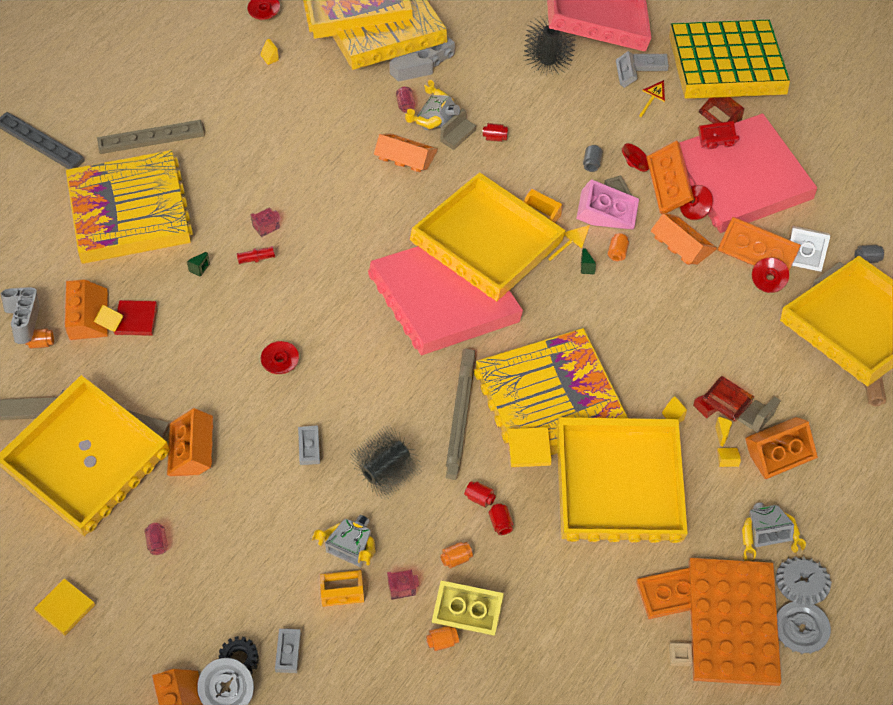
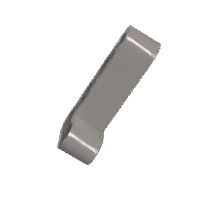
(25, 306)

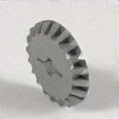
(798, 591)
(814, 621)
(224, 671)

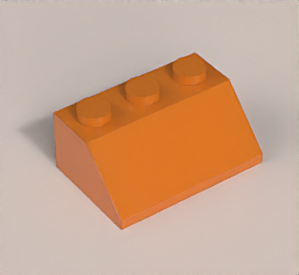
(404, 151)
(682, 239)
(81, 308)
(190, 444)
(782, 447)
(177, 687)

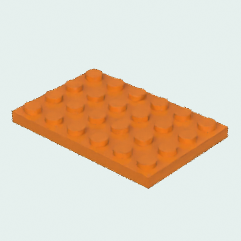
(734, 622)

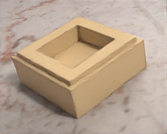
(680, 654)

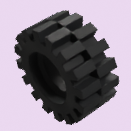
(241, 645)

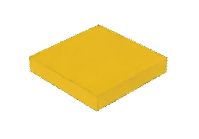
(529, 447)
(64, 606)

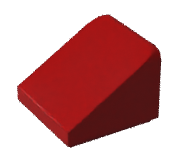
(705, 409)

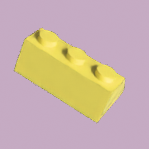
(468, 608)

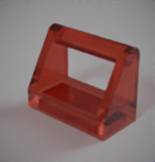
(726, 105)
(730, 394)

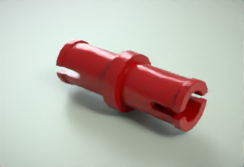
(255, 255)

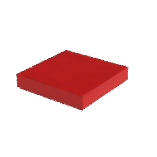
(137, 317)

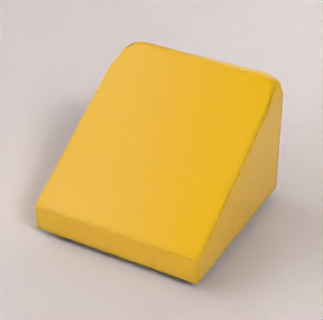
(269, 52)
(108, 318)
(674, 410)
(723, 428)
(728, 457)

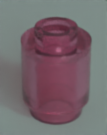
(405, 99)
(156, 538)

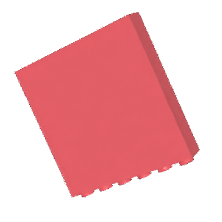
(604, 20)
(748, 178)
(436, 302)

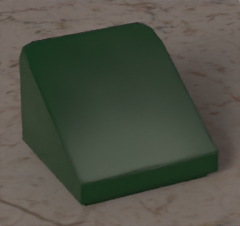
(198, 264)
(588, 264)

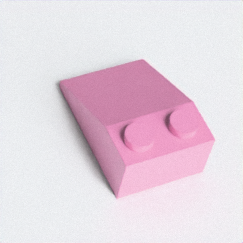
(607, 206)

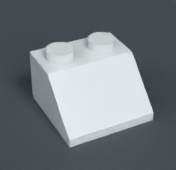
(812, 248)

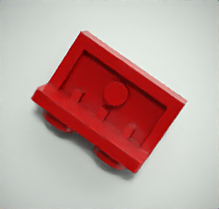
(718, 134)

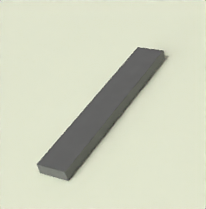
(40, 141)

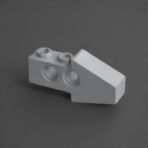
(421, 62)

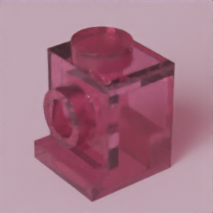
(265, 221)
(399, 589)

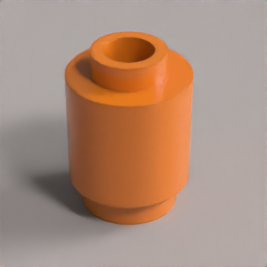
(618, 247)
(41, 338)
(456, 554)
(442, 638)

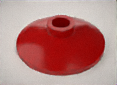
(263, 8)
(635, 157)
(701, 206)
(771, 267)
(279, 351)

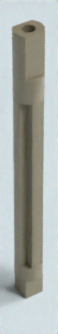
(460, 413)

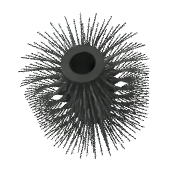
(548, 46)
(385, 462)

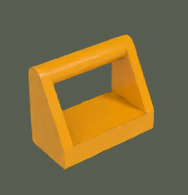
(544, 204)
(341, 595)

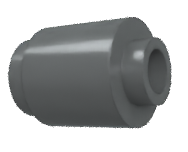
(592, 158)
(870, 253)

